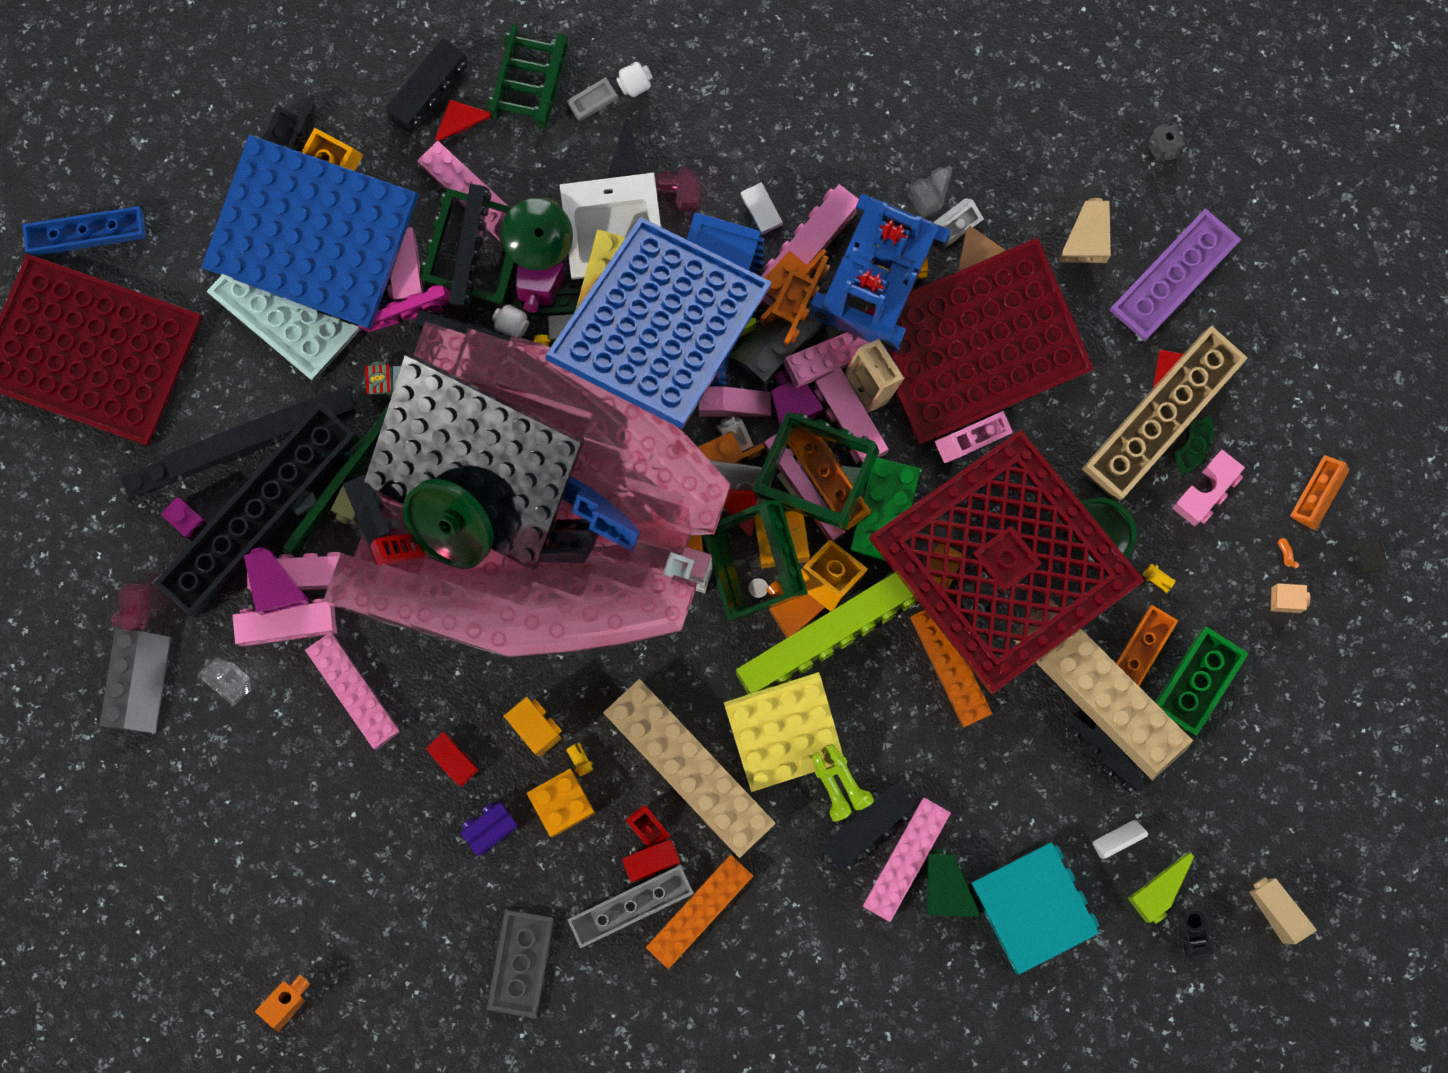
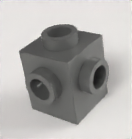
(1166, 142)

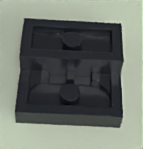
(569, 542)

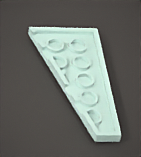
(293, 330)

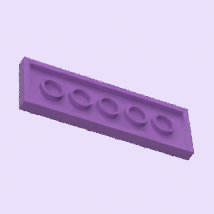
(1175, 274)

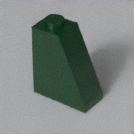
(946, 887)

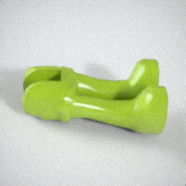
(840, 807)

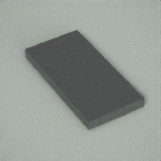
(520, 963)

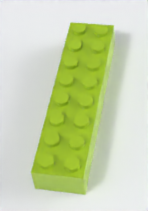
(826, 634)

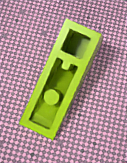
(1159, 893)

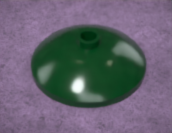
(533, 251)
(1114, 521)

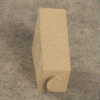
(1090, 235)
(1281, 911)

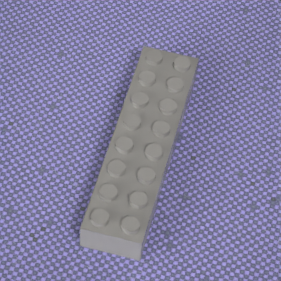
(630, 906)

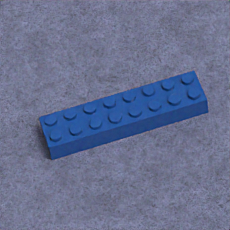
(84, 231)

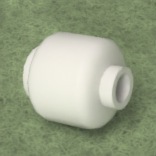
(634, 79)
(510, 321)

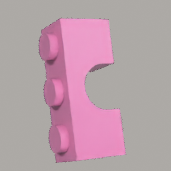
(1222, 472)

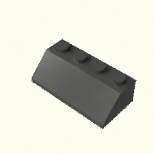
(764, 352)
(135, 681)

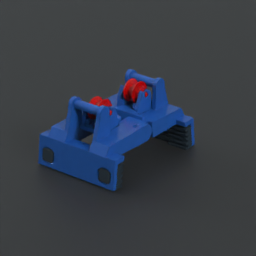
(857, 275)

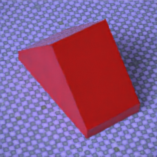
(647, 827)

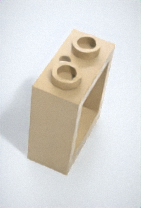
(874, 374)

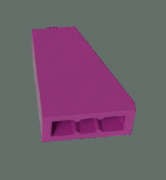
(271, 583)

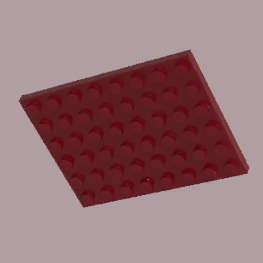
(984, 341)
(91, 349)

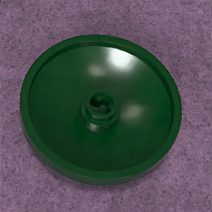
(448, 523)

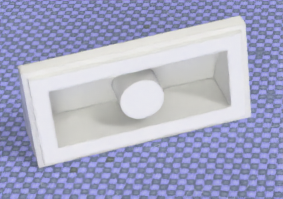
(959, 219)
(1119, 839)

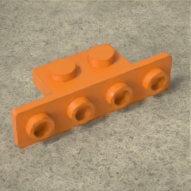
(780, 273)
(795, 296)
(727, 449)

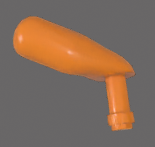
(1287, 553)

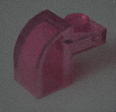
(686, 185)
(133, 607)

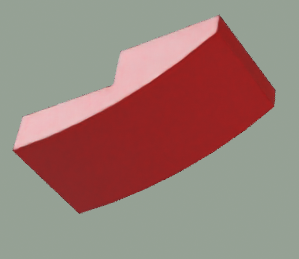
(452, 759)
(651, 860)

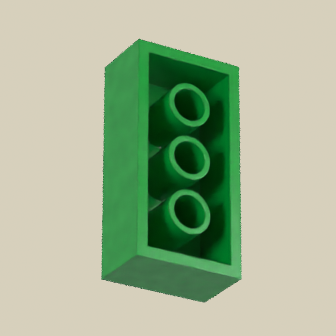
(887, 495)
(1200, 680)

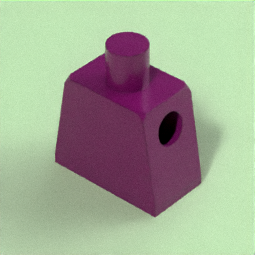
(539, 286)
(793, 400)
(184, 518)

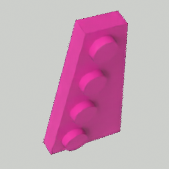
(408, 309)

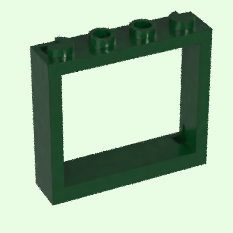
(433, 247)
(821, 429)
(782, 551)

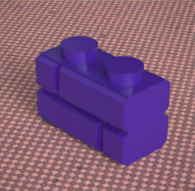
(489, 828)

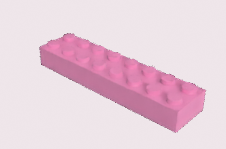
(455, 175)
(822, 359)
(804, 488)
(353, 691)
(906, 859)

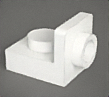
(738, 428)

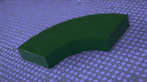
(1197, 445)

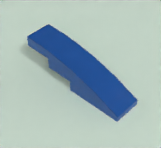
(602, 514)

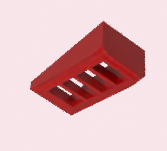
(380, 554)

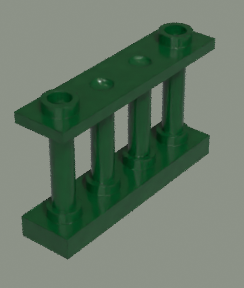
(545, 91)

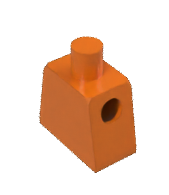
(795, 613)
(273, 1009)

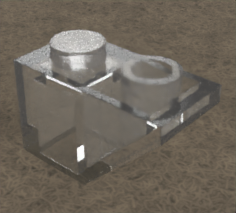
(930, 193)
(226, 680)

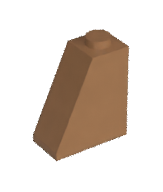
(976, 248)

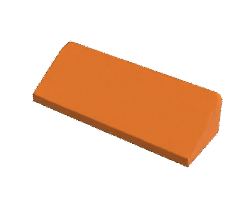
(1320, 492)

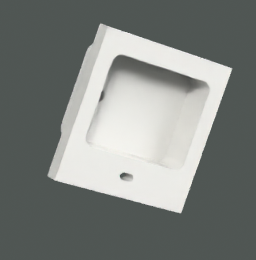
(614, 212)

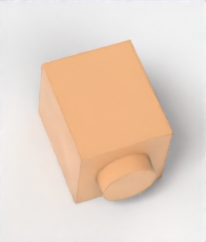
(1289, 598)

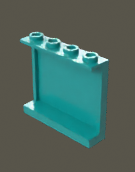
(1035, 908)

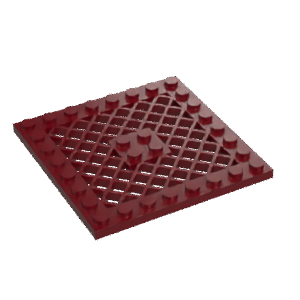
(1006, 561)

